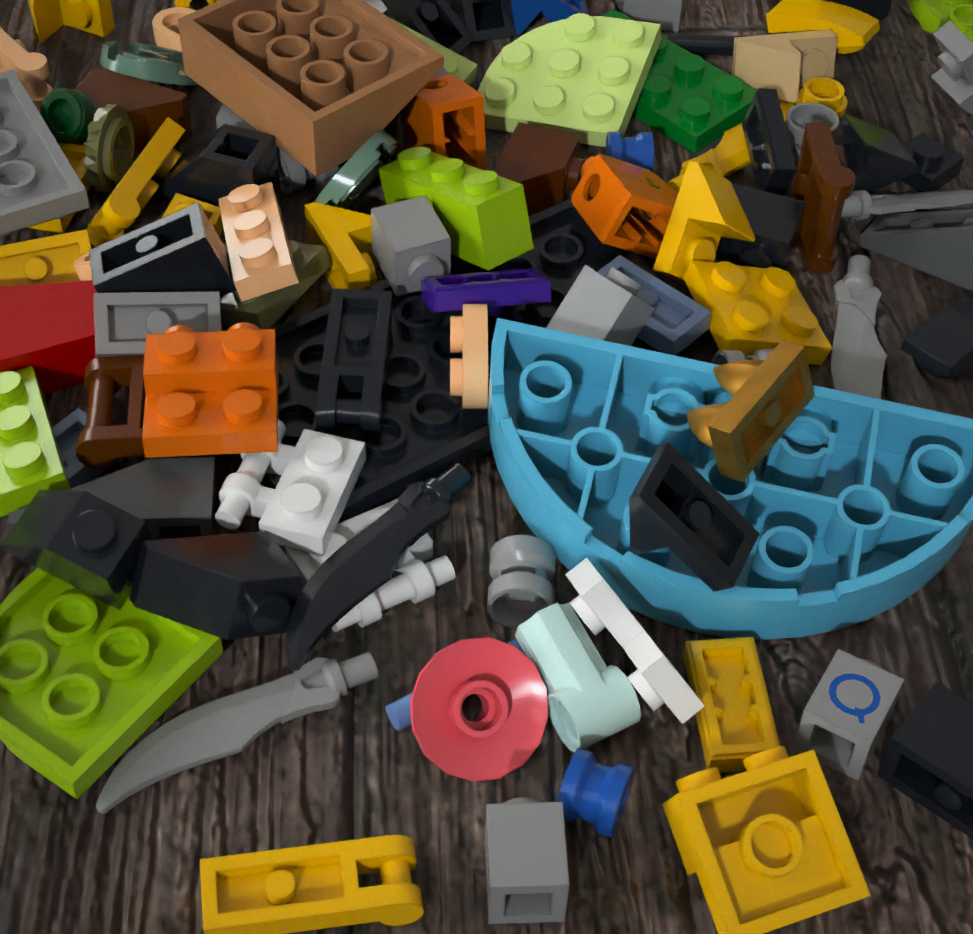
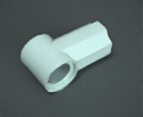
(583, 693)

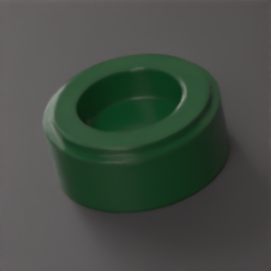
(68, 114)

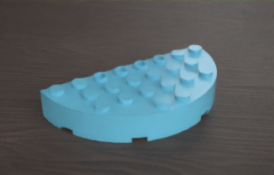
(847, 502)

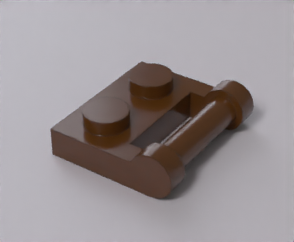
(824, 187)
(99, 440)

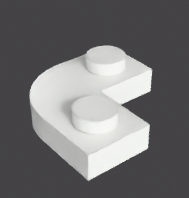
(655, 675)

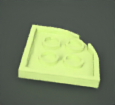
(571, 76)

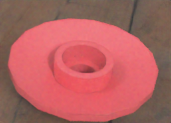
(510, 717)

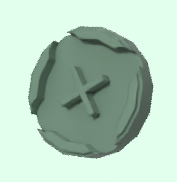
(146, 63)
(358, 171)

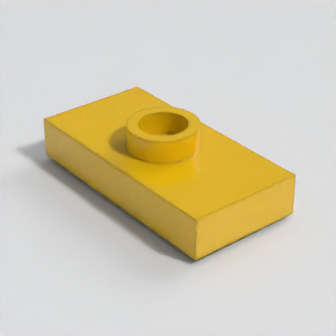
(735, 698)

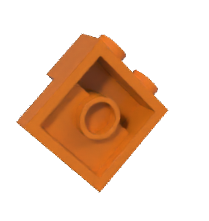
(210, 392)

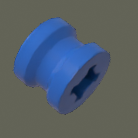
(634, 150)
(595, 792)

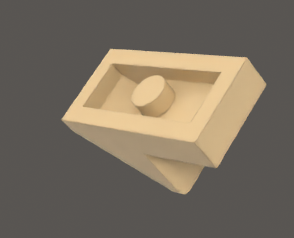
(784, 60)

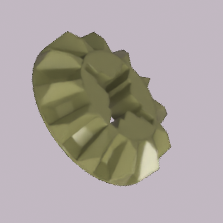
(109, 147)

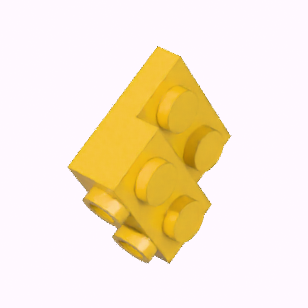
(765, 842)

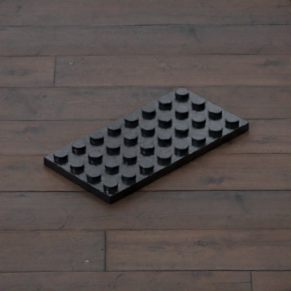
(421, 423)

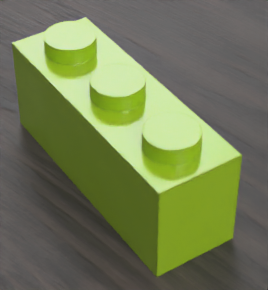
(476, 206)

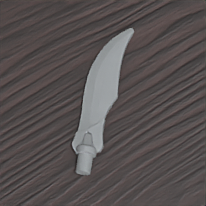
(862, 204)
(856, 352)
(232, 724)

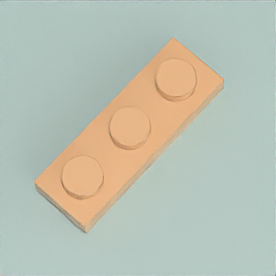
(256, 241)

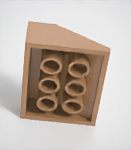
(307, 70)

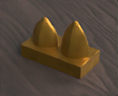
(763, 406)

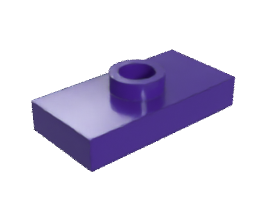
(489, 288)

